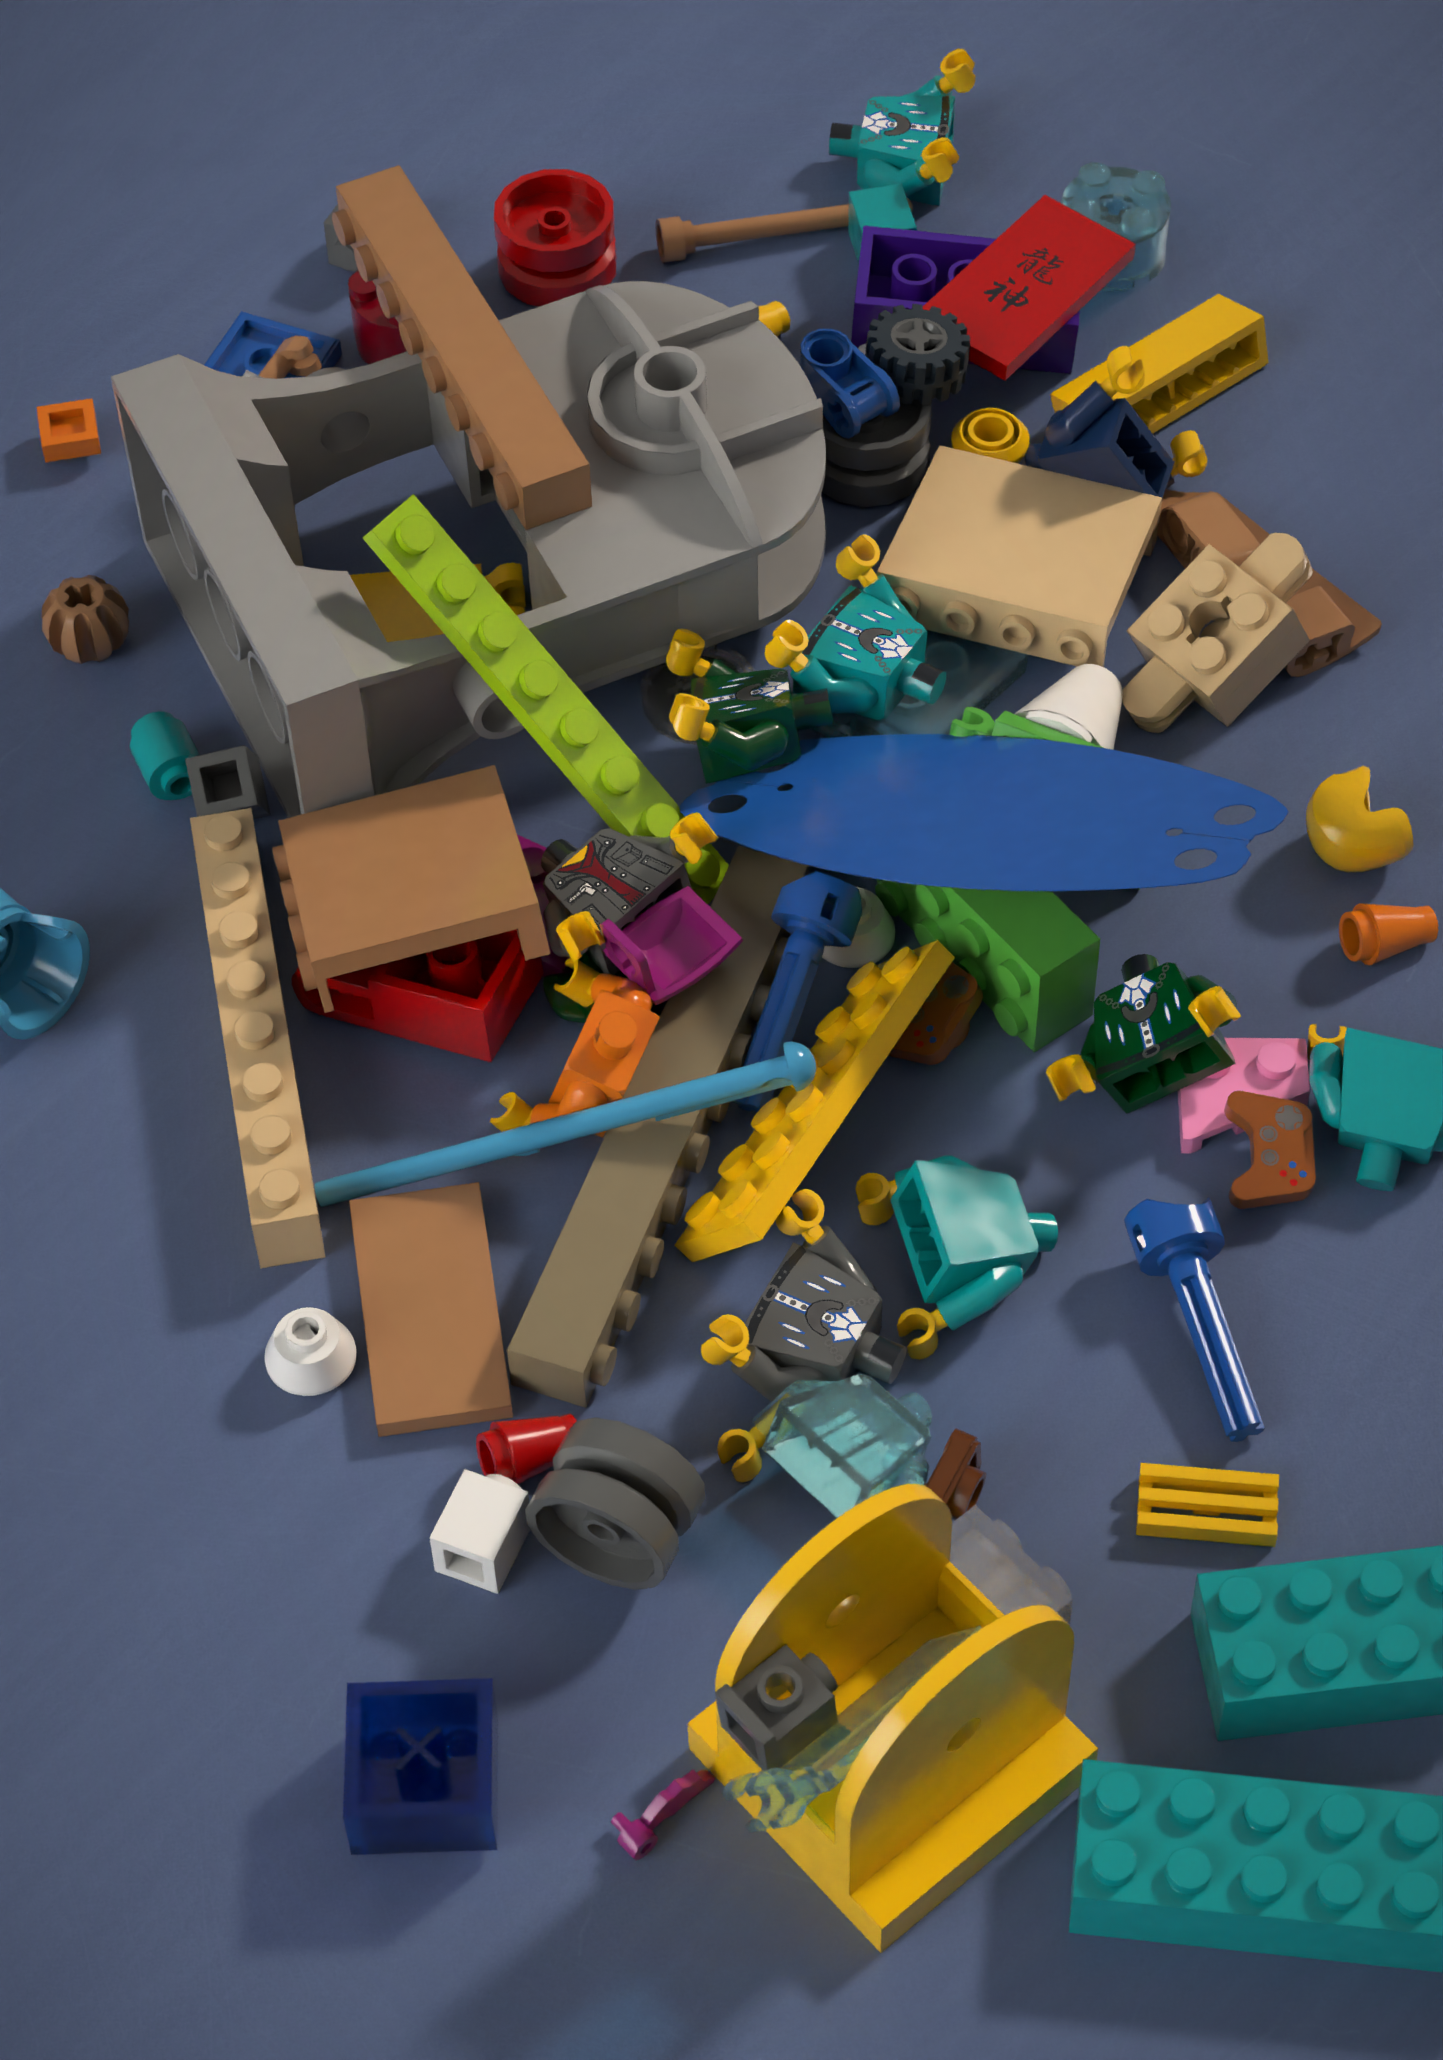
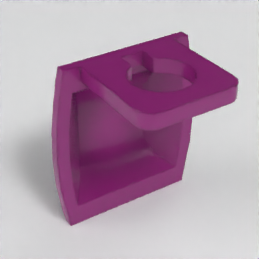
(670, 944)

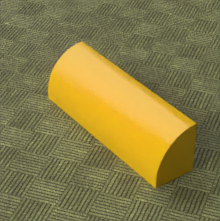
(1186, 361)

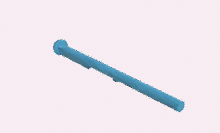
(793, 1068)

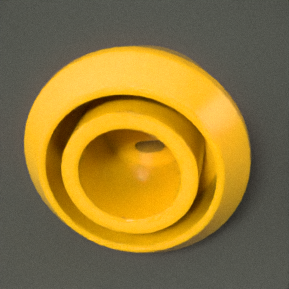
(991, 434)

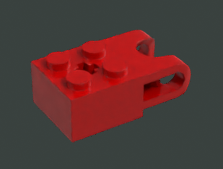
(443, 998)

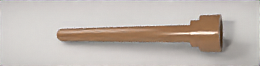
(679, 237)

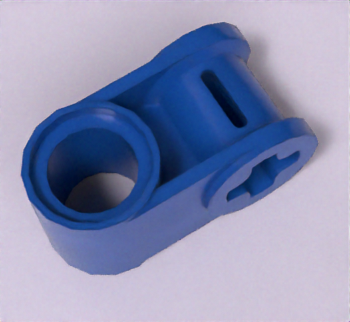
(846, 381)

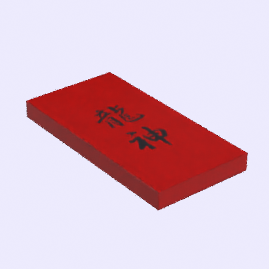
(1031, 283)

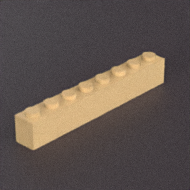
(256, 1040)

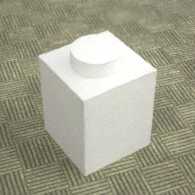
(481, 1530)

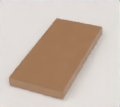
(430, 1310)

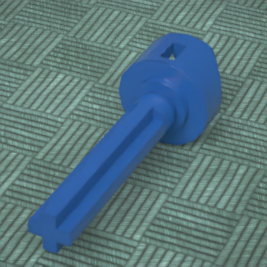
(817, 914)
(1179, 1244)

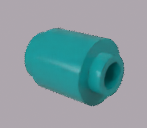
(160, 751)

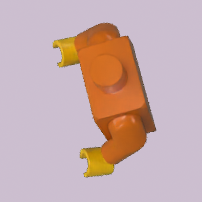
(603, 1053)

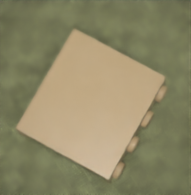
(1019, 555)

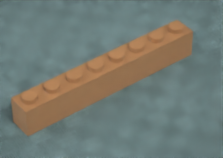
(462, 349)

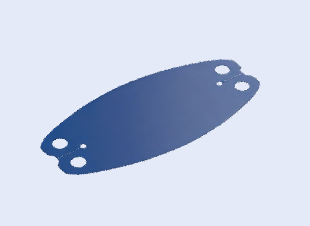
(989, 813)

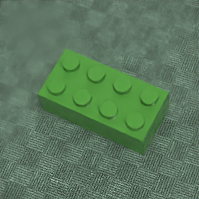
(1019, 946)

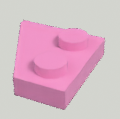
(1262, 1067)

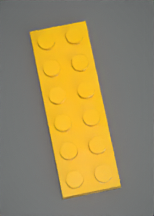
(798, 1125)

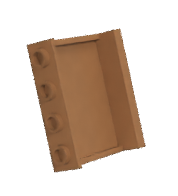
(405, 877)

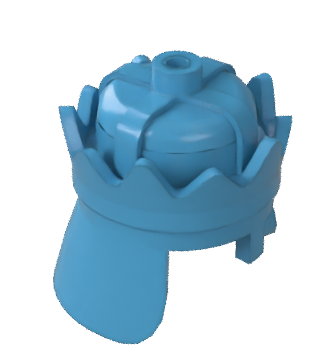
(40, 968)

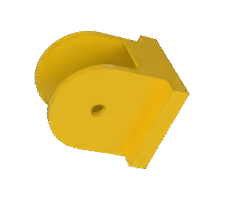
(961, 1755)

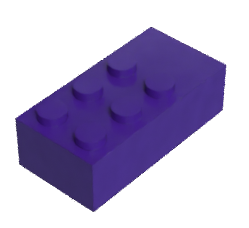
(914, 266)

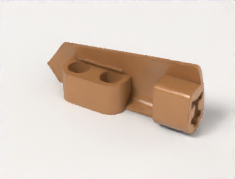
(1327, 614)

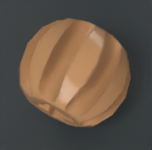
(85, 619)

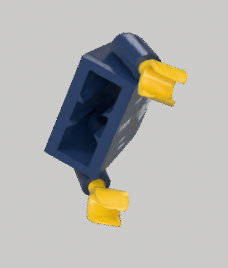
(1108, 440)

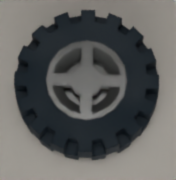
(920, 352)

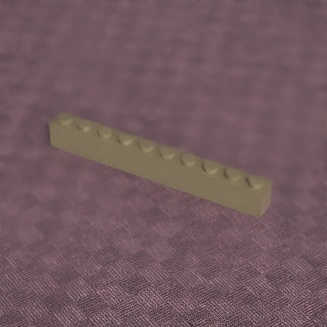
(642, 1167)

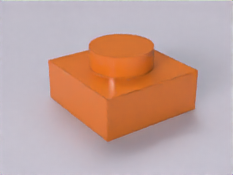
(68, 430)

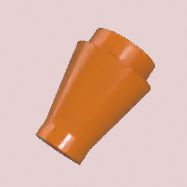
(1382, 931)

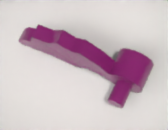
(638, 1836)

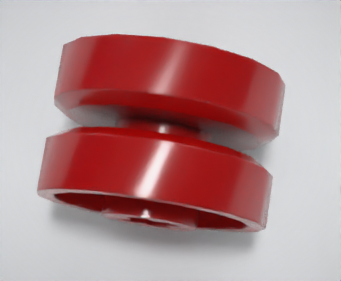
(554, 235)

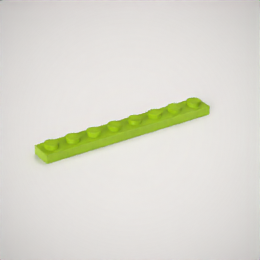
(531, 683)

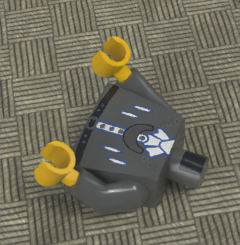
(813, 1318)

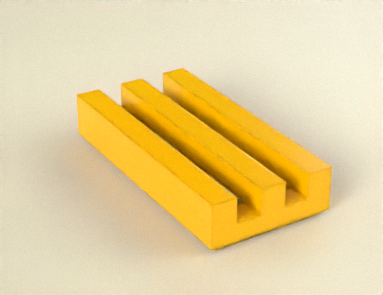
(1207, 1493)

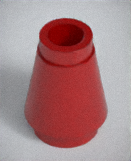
(521, 1446)

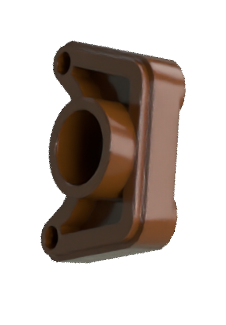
(958, 1473)

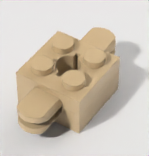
(1236, 653)

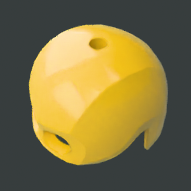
(1346, 830)

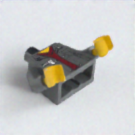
(615, 881)

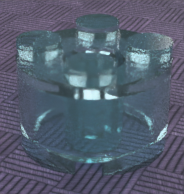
(1129, 205)

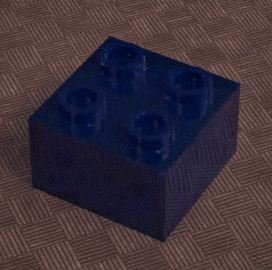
(421, 1766)

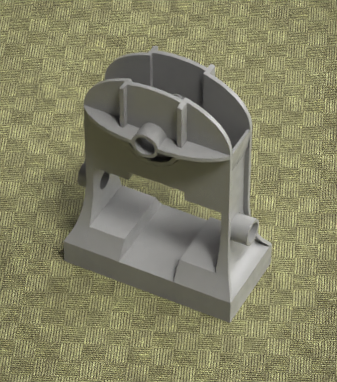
(696, 523)

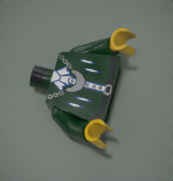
(739, 718)
(1150, 1036)

